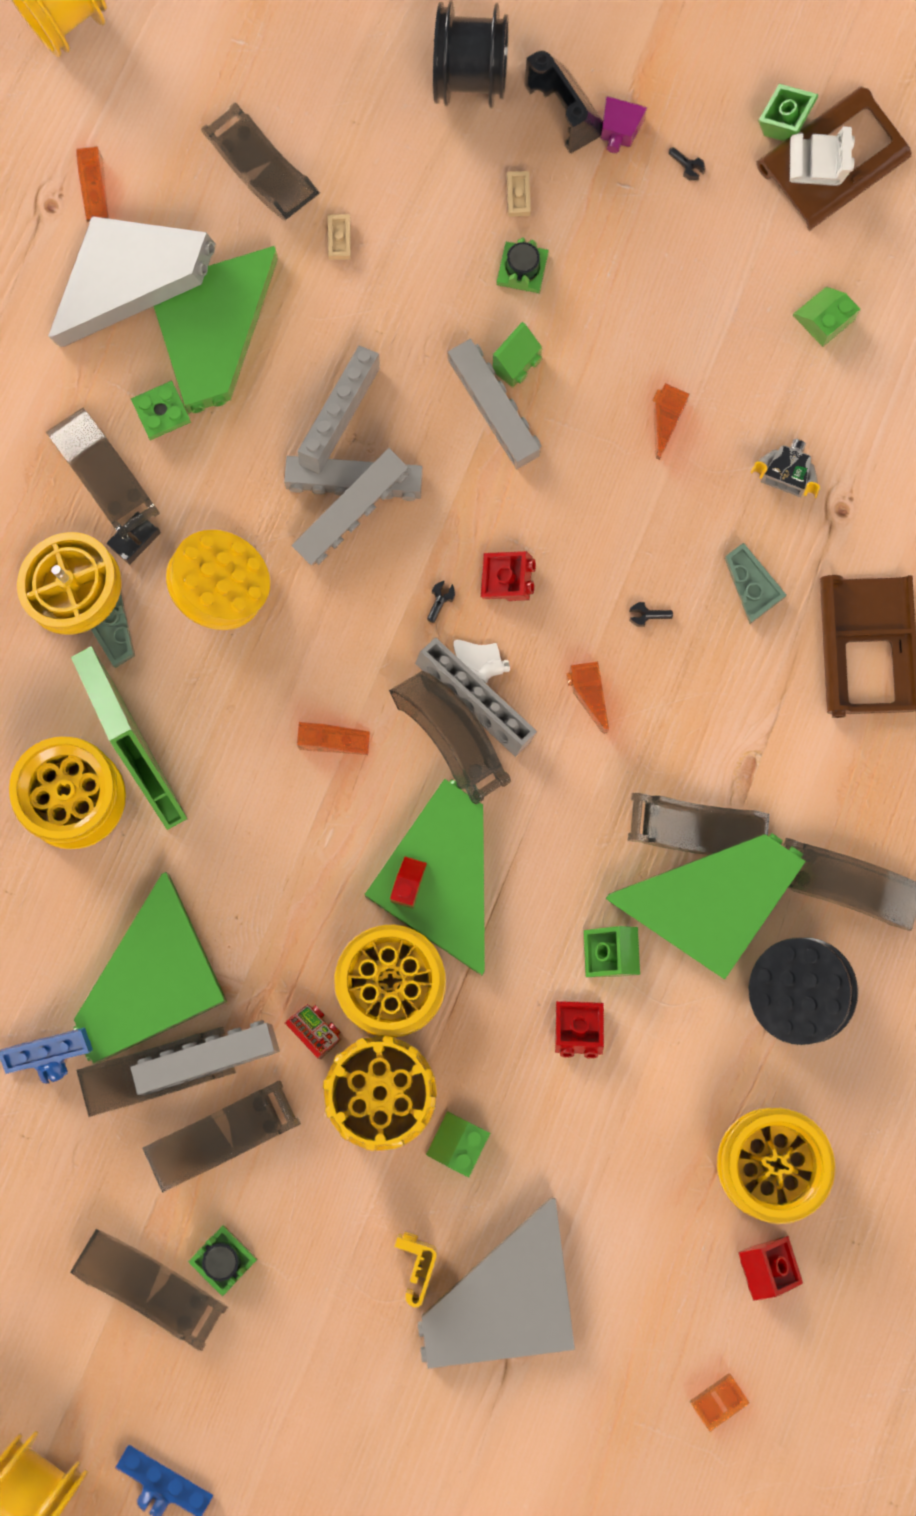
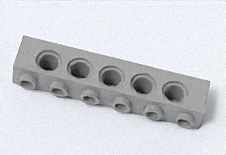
(481, 700)

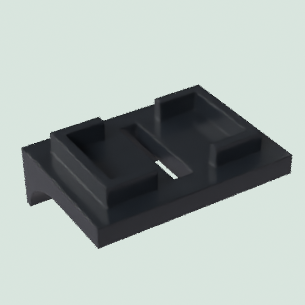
(129, 549)

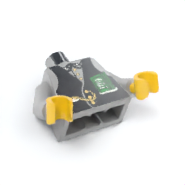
(789, 470)

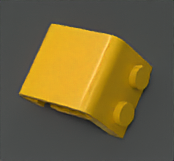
(423, 1266)

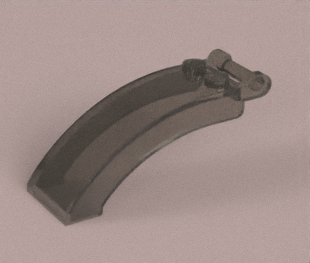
(260, 164)
(101, 470)
(453, 732)
(693, 826)
(855, 885)
(111, 1083)
(219, 1137)
(147, 1287)

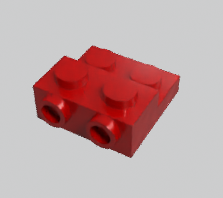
(508, 576)
(579, 1029)

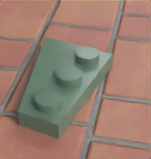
(753, 583)
(115, 635)

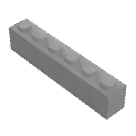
(494, 404)
(339, 409)
(341, 474)
(350, 507)
(204, 1059)

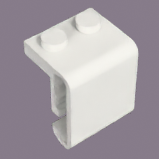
(821, 159)

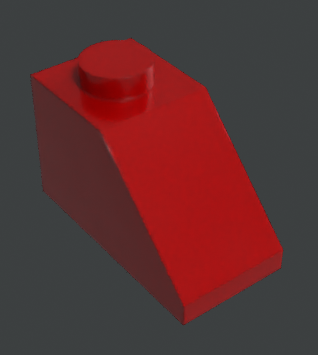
(408, 882)

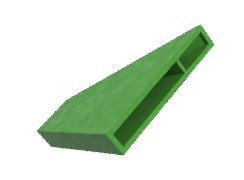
(213, 326)
(127, 738)
(451, 893)
(715, 901)
(151, 980)

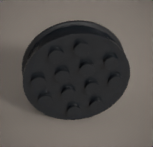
(803, 991)

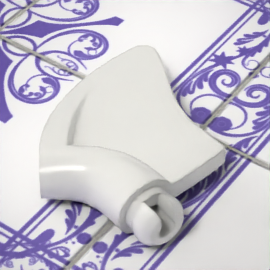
(481, 659)

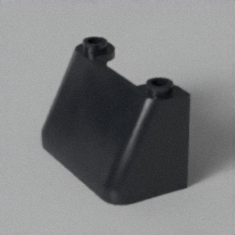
(550, 76)

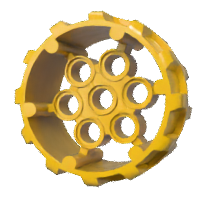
(366, 1093)

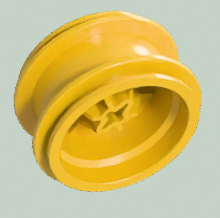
(395, 1022)
(815, 1155)

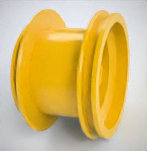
(56, 18)
(58, 755)
(32, 1483)

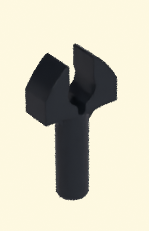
(689, 164)
(440, 600)
(648, 614)

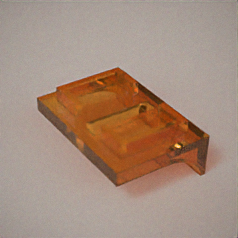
(709, 1409)

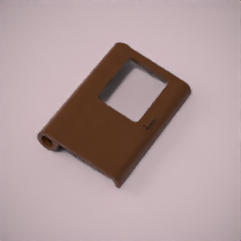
(820, 201)
(868, 613)

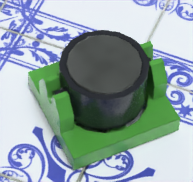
(522, 262)

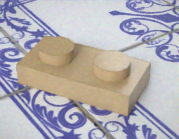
(518, 194)
(339, 237)

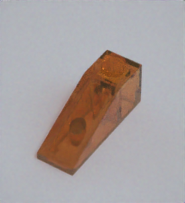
(92, 182)
(667, 412)
(588, 689)
(332, 739)

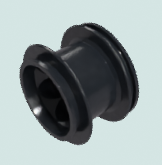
(469, 54)

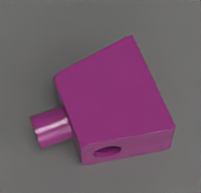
(621, 123)

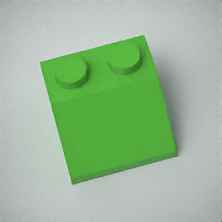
(786, 112)
(827, 314)
(517, 355)
(611, 952)
(458, 1144)

